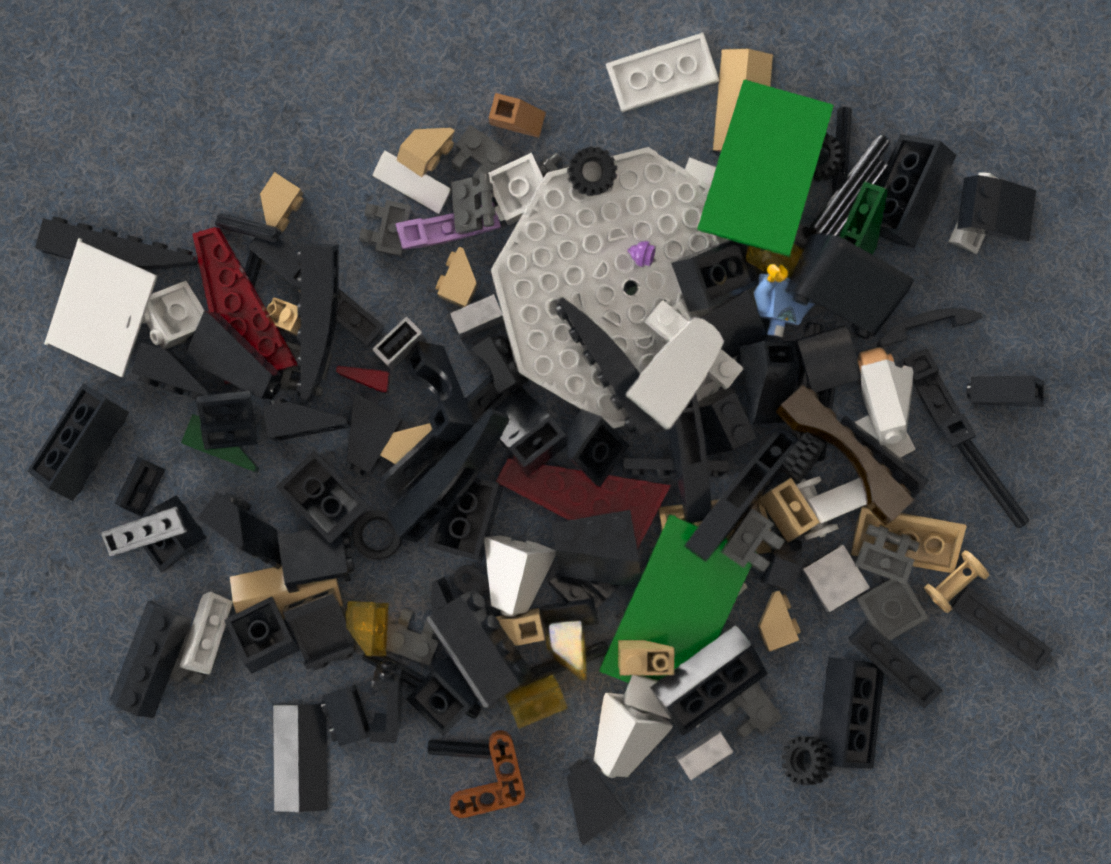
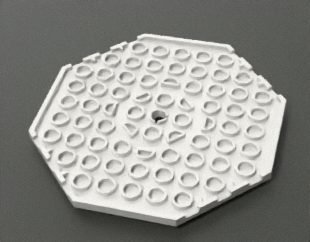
(579, 252)

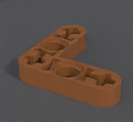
(499, 789)

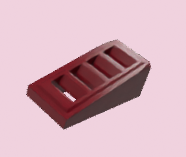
(373, 379)

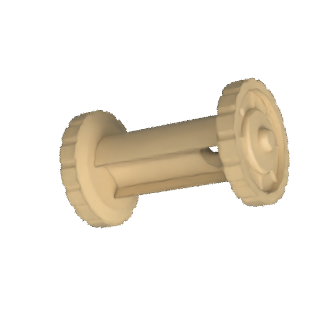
(956, 581)

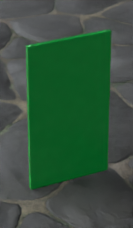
(765, 168)
(678, 599)

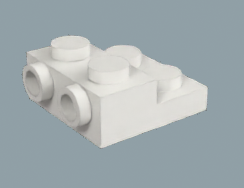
(514, 187)
(173, 315)

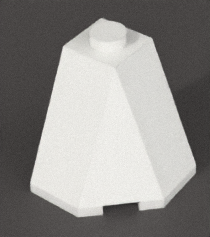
(887, 399)
(515, 572)
(626, 736)

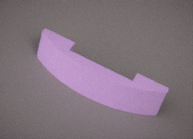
(435, 231)

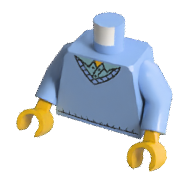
(777, 304)

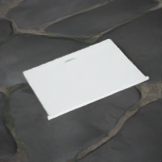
(100, 308)

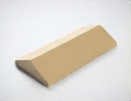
(734, 68)
(937, 539)
(259, 585)

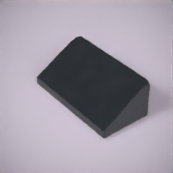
(139, 486)
(570, 611)

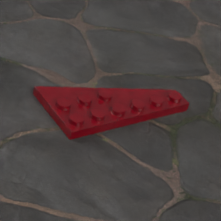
(236, 300)
(576, 496)

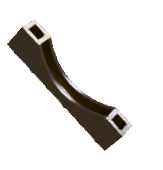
(882, 493)

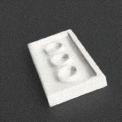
(662, 72)

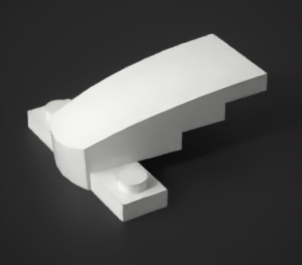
(680, 365)

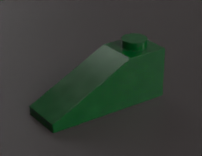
(865, 218)
(231, 454)

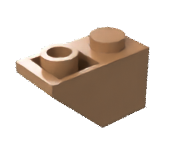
(516, 115)

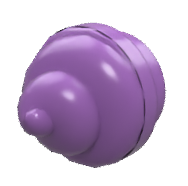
(642, 253)

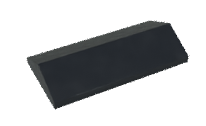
(300, 758)

